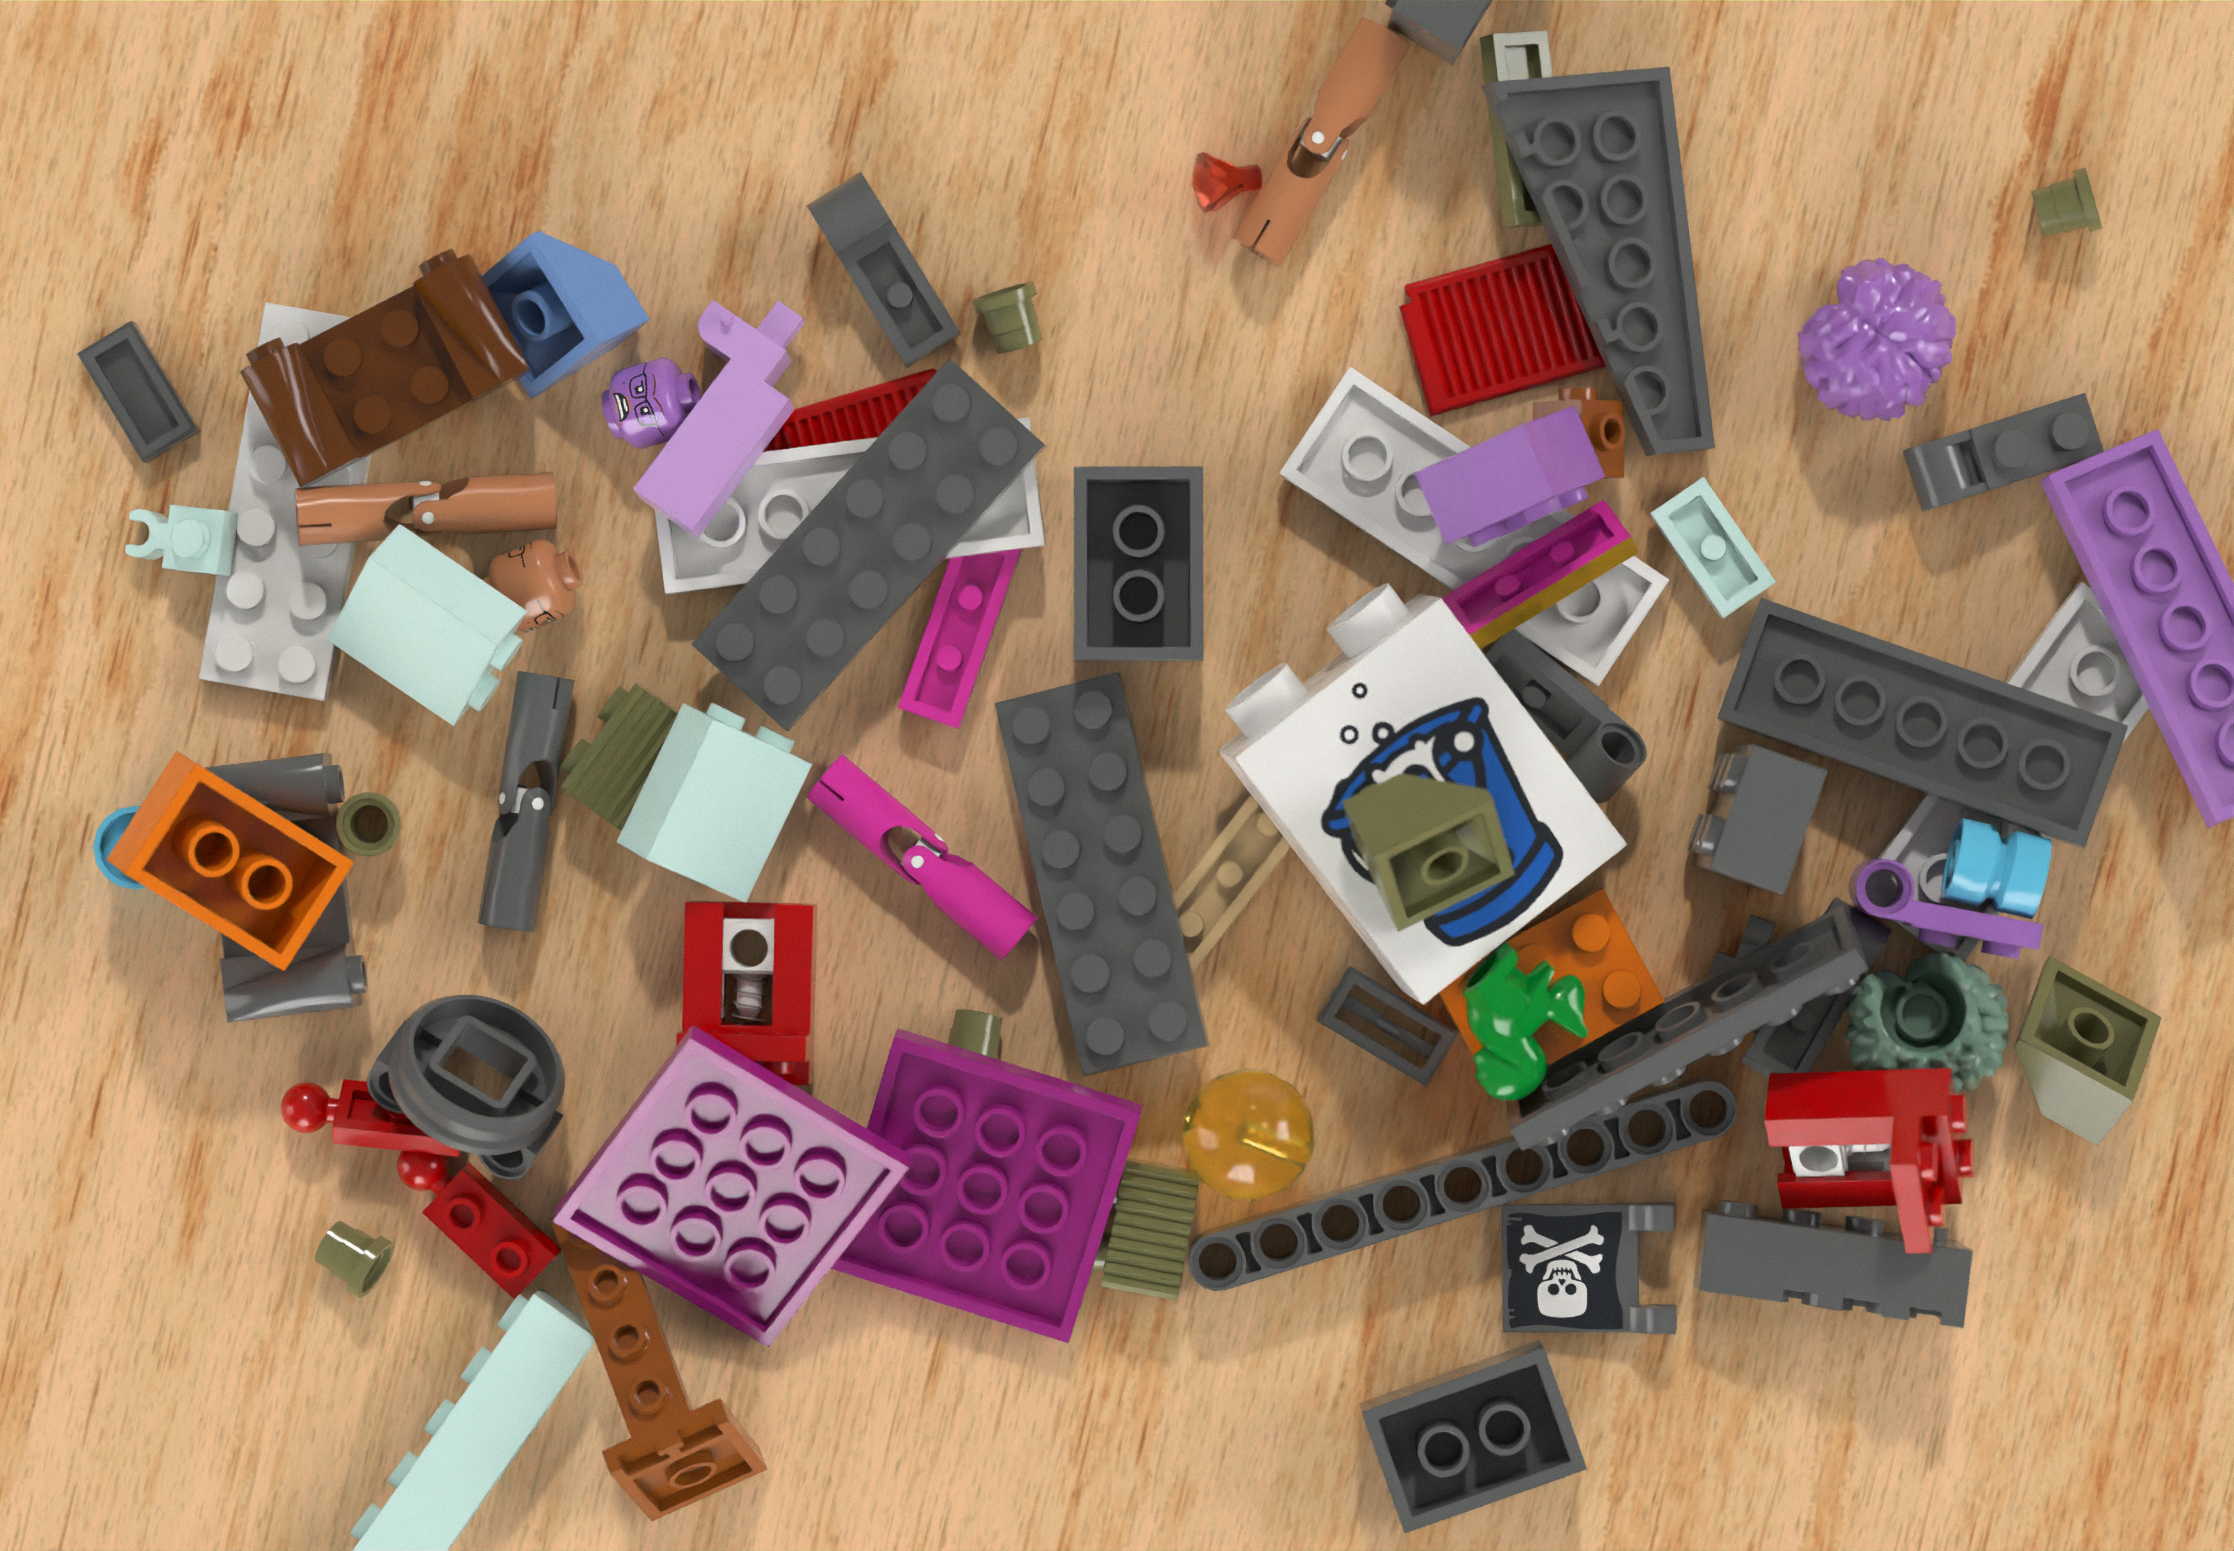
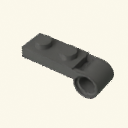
(883, 269)
(2003, 452)
(1599, 743)
(1799, 1041)

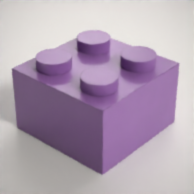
(1511, 479)

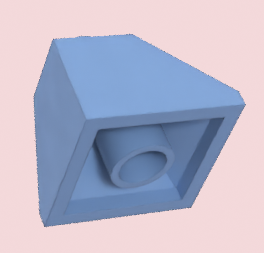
(561, 307)

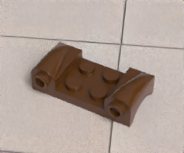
(385, 370)

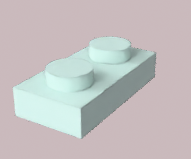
(1712, 548)

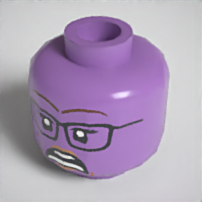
(649, 402)

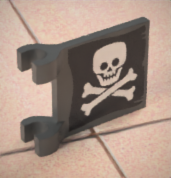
(1580, 1268)

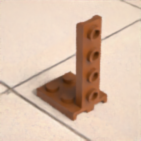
(672, 1450)

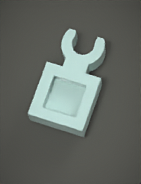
(188, 539)

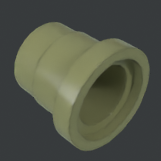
(2067, 205)
(1010, 317)
(348, 830)
(976, 1032)
(354, 1257)

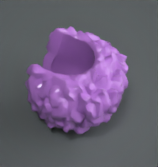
(1878, 342)

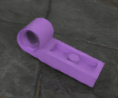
(1942, 923)

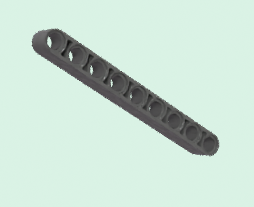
(1428, 1182)

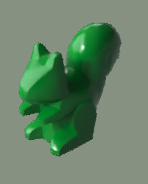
(1505, 1013)

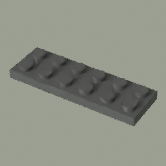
(868, 545)
(1922, 723)
(1102, 874)
(1689, 1024)

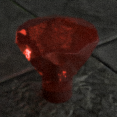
(1219, 181)

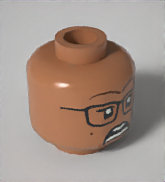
(538, 581)

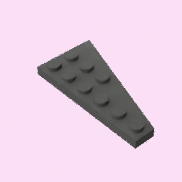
(1613, 203)

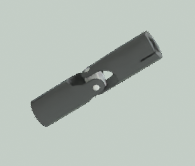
(522, 830)

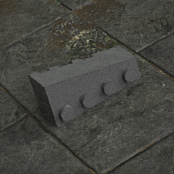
(1830, 1263)

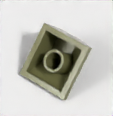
(1427, 844)
(2083, 1050)

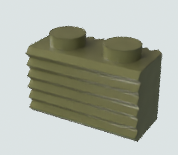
(617, 763)
(1149, 1229)

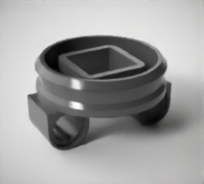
(503, 1133)

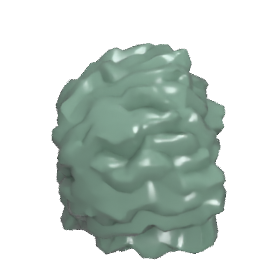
(1930, 1019)

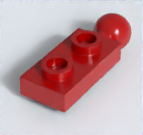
(356, 1119)
(480, 1220)

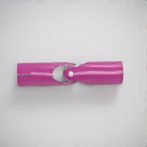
(949, 880)

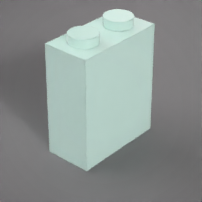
(428, 626)
(715, 800)

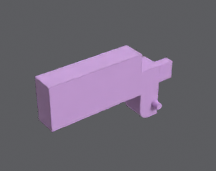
(729, 421)

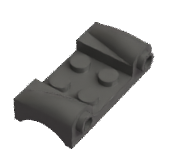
(325, 968)

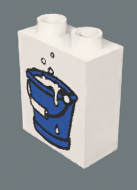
(1427, 705)

